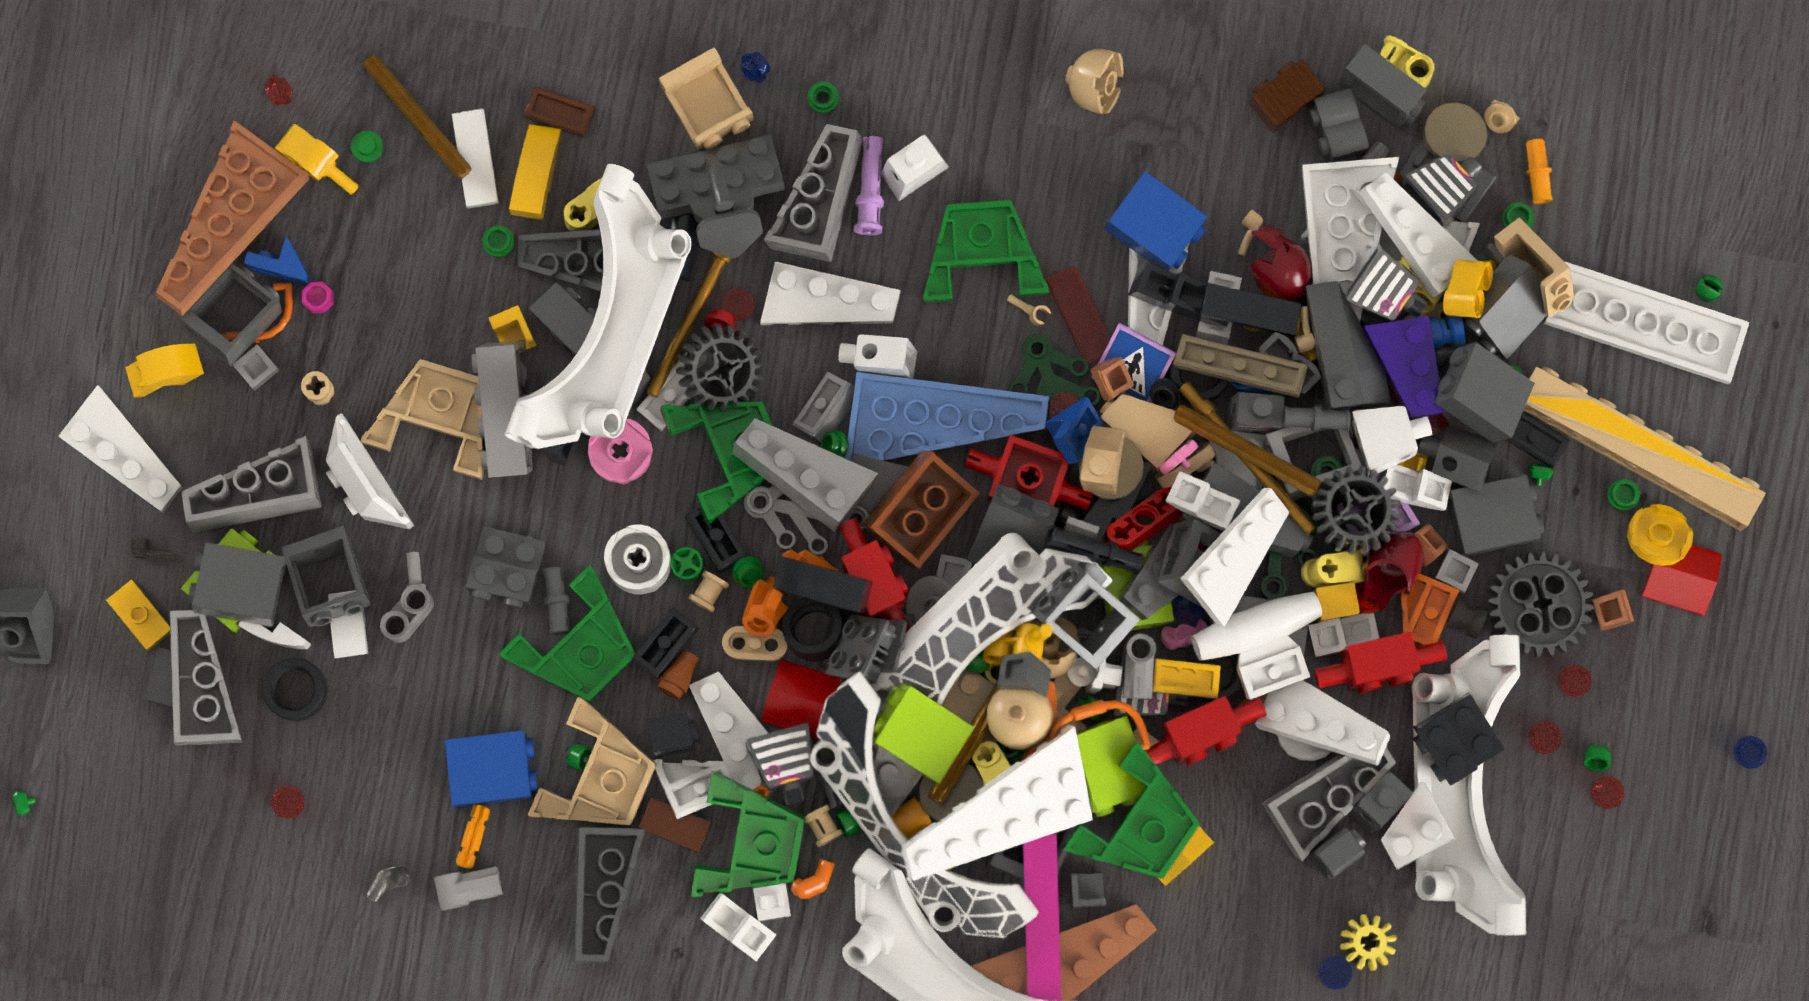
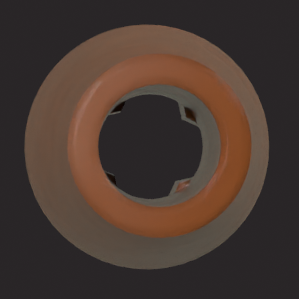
(677, 677)

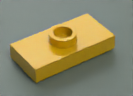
(139, 615)
(1186, 678)

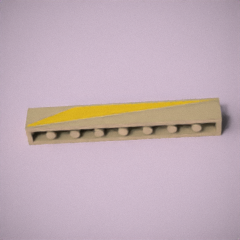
(1642, 450)

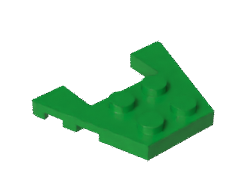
(982, 236)
(722, 431)
(588, 654)
(1151, 831)
(764, 841)

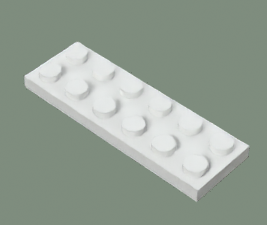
(1652, 325)

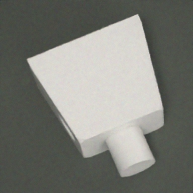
(913, 167)
(893, 355)
(1387, 436)

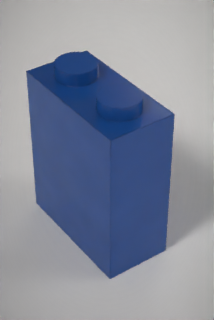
(1156, 223)
(490, 768)

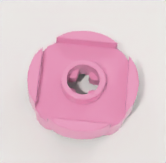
(621, 469)

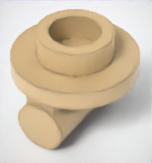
(1500, 117)

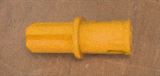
(1538, 171)

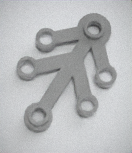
(795, 512)

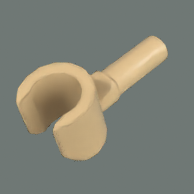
(1252, 222)
(1029, 309)
(1305, 341)

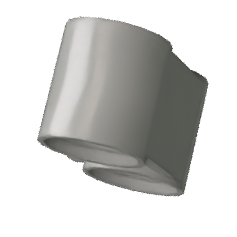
(402, 610)

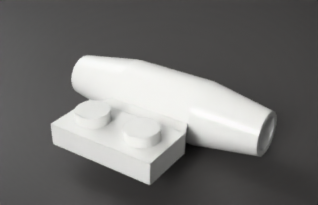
(1261, 639)

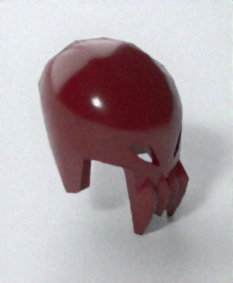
(1283, 270)
(1394, 567)

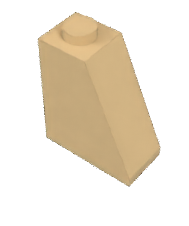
(1147, 426)
(1102, 460)

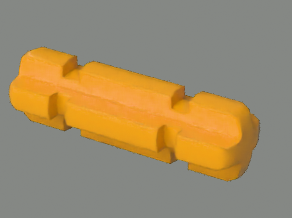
(473, 836)

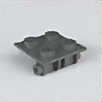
(858, 648)

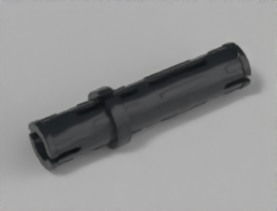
(1107, 553)

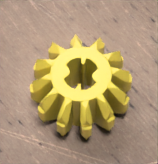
(1372, 953)

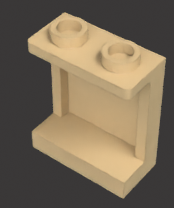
(706, 100)
(1555, 274)

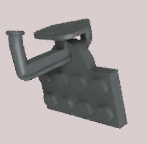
(719, 191)

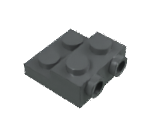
(506, 567)

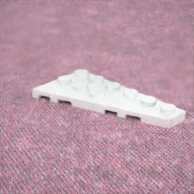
(1338, 219)
(1015, 807)

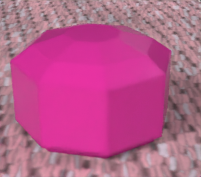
(317, 297)

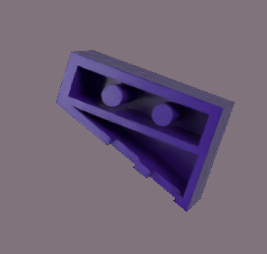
(1409, 363)

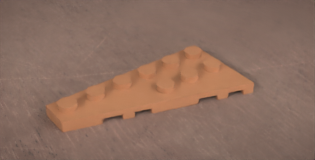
(233, 208)
(1084, 952)

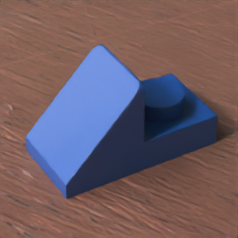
(287, 267)
(1072, 428)

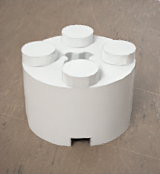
(628, 544)

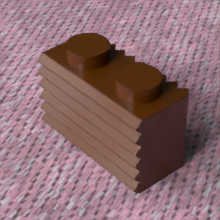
(1287, 94)

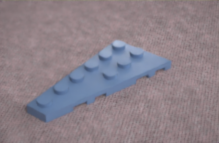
(907, 415)

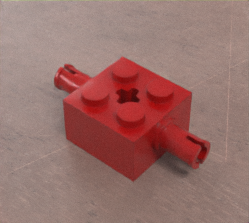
(1027, 457)
(874, 564)
(1380, 661)
(1202, 729)

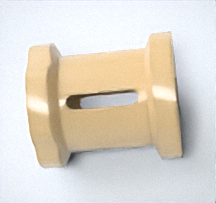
(326, 392)
(708, 591)
(823, 826)

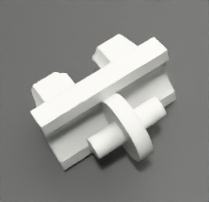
(1094, 679)

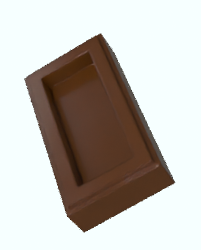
(559, 111)
(686, 831)

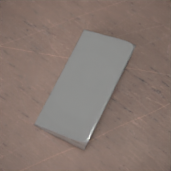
(825, 407)

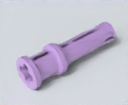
(869, 200)

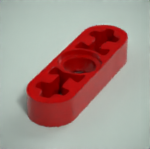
(1140, 533)

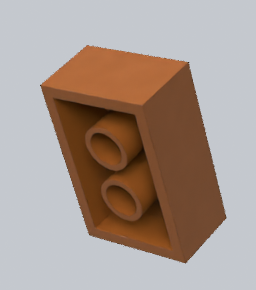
(920, 509)

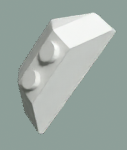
(361, 479)

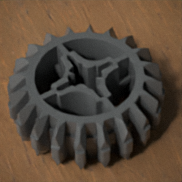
(732, 363)
(1349, 495)

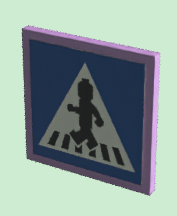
(1143, 359)

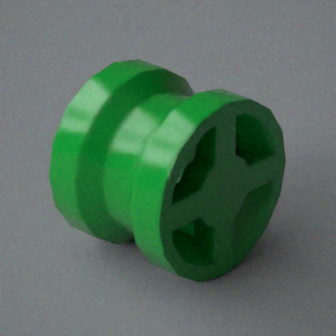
(684, 556)

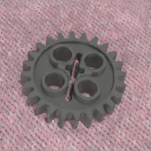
(1569, 600)

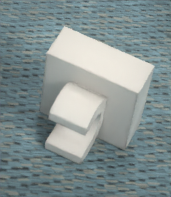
(772, 902)

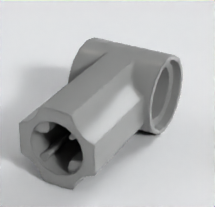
(1138, 671)
(459, 889)

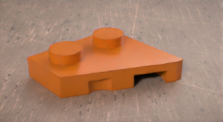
(1427, 609)

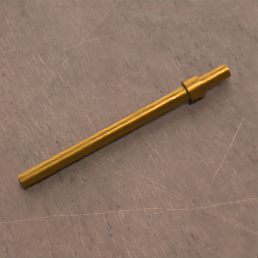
(687, 324)
(1208, 410)

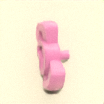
(1179, 457)
(1180, 636)

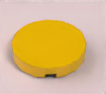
(1659, 535)

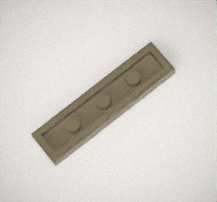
(1240, 365)

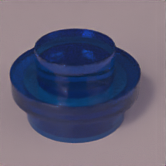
(755, 66)
(1750, 752)
(1335, 973)

